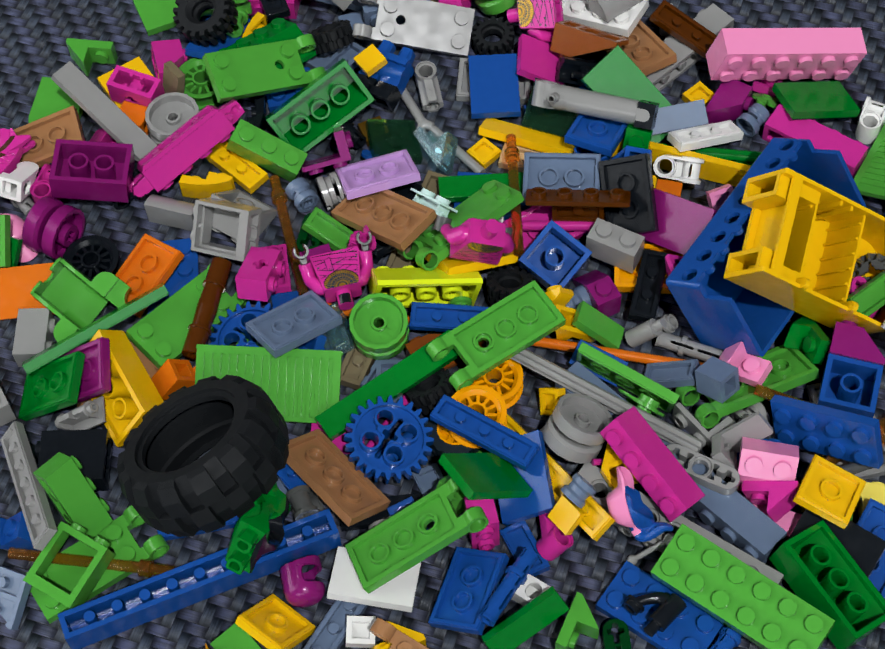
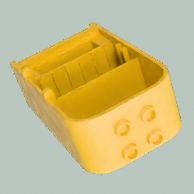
(806, 247)

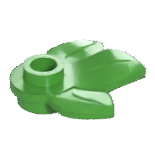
(643, 402)

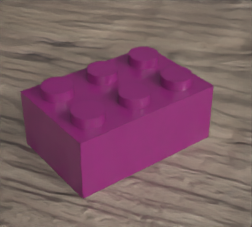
(92, 170)

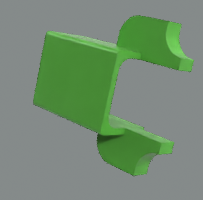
(78, 298)

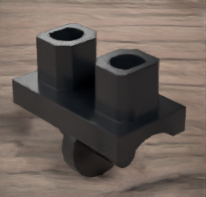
(572, 70)

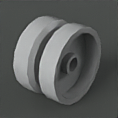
(168, 114)
(576, 428)

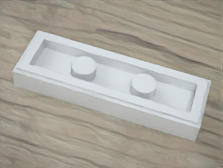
(705, 136)

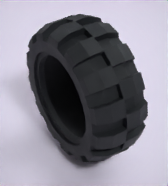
(191, 495)

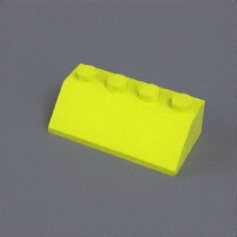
(419, 285)

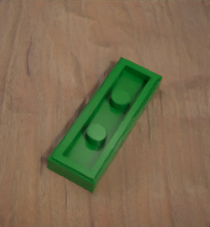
(526, 621)

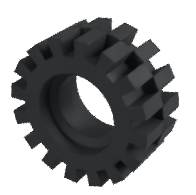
(492, 28)
(332, 36)
(505, 282)
(430, 391)

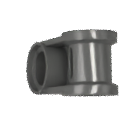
(304, 502)

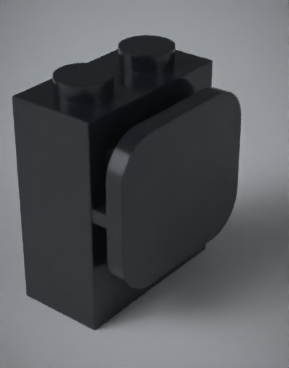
(89, 447)

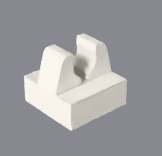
(358, 632)

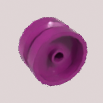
(52, 227)

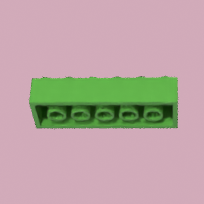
(739, 594)

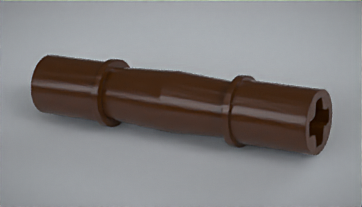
(207, 306)

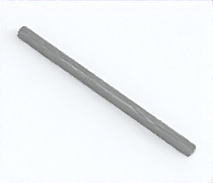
(609, 401)

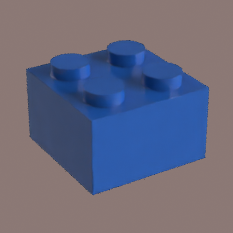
(554, 257)
(850, 385)

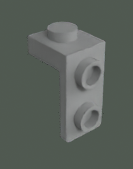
(687, 421)
(728, 442)

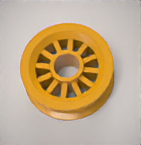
(510, 381)
(492, 407)

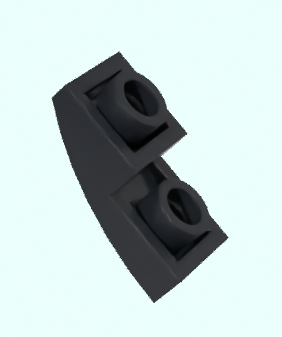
(259, 113)

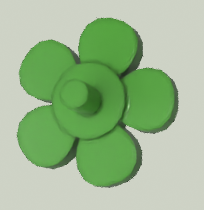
(765, 100)

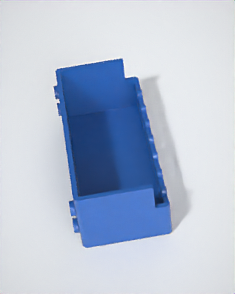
(720, 309)

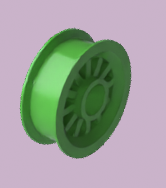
(198, 83)

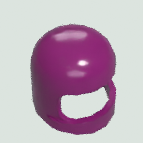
(302, 588)

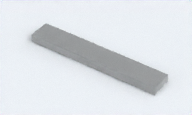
(102, 109)
(28, 489)

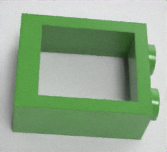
(90, 576)

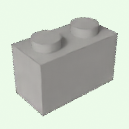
(615, 245)
(32, 333)

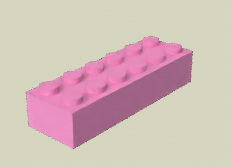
(785, 53)

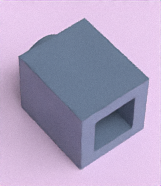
(717, 379)

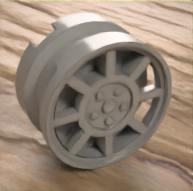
(328, 191)

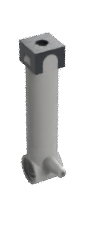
(595, 104)

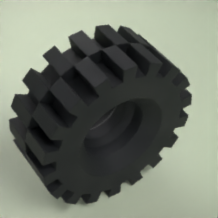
(207, 31)

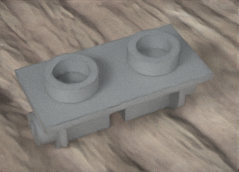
(83, 417)

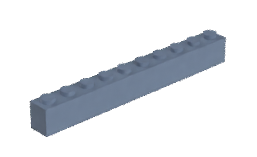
(730, 514)

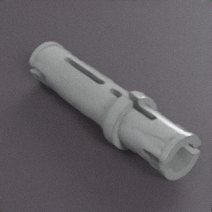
(665, 339)

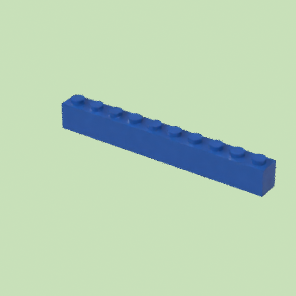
(190, 584)

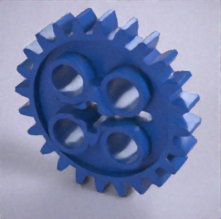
(226, 332)
(410, 452)

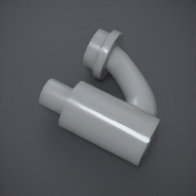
(650, 330)

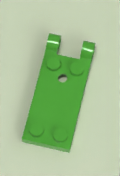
(253, 71)
(487, 203)
(506, 326)
(165, 328)
(789, 371)
(405, 541)
(124, 548)

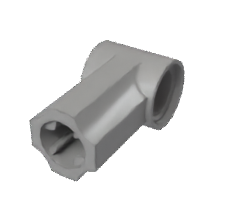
(428, 86)

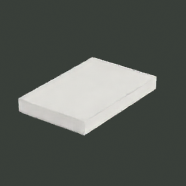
(395, 594)

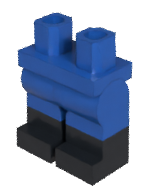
(391, 79)

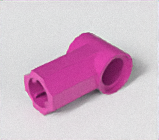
(553, 540)

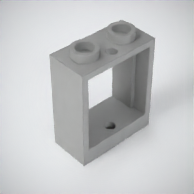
(247, 233)

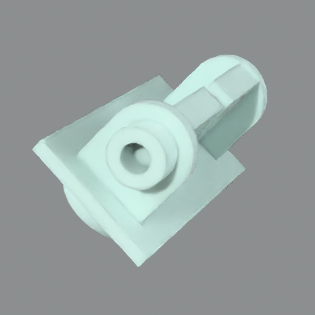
(438, 204)

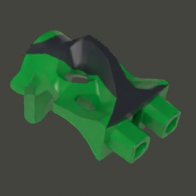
(258, 531)

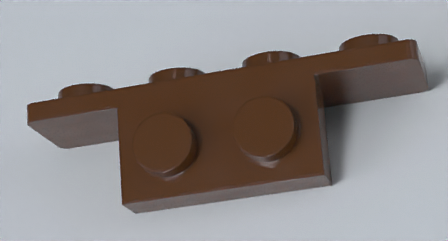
(577, 204)

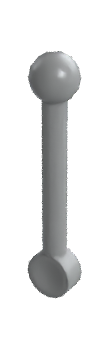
(634, 558)

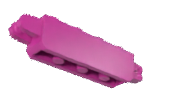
(185, 147)

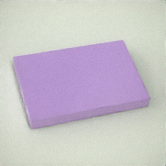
(377, 174)

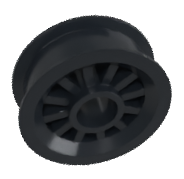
(93, 250)

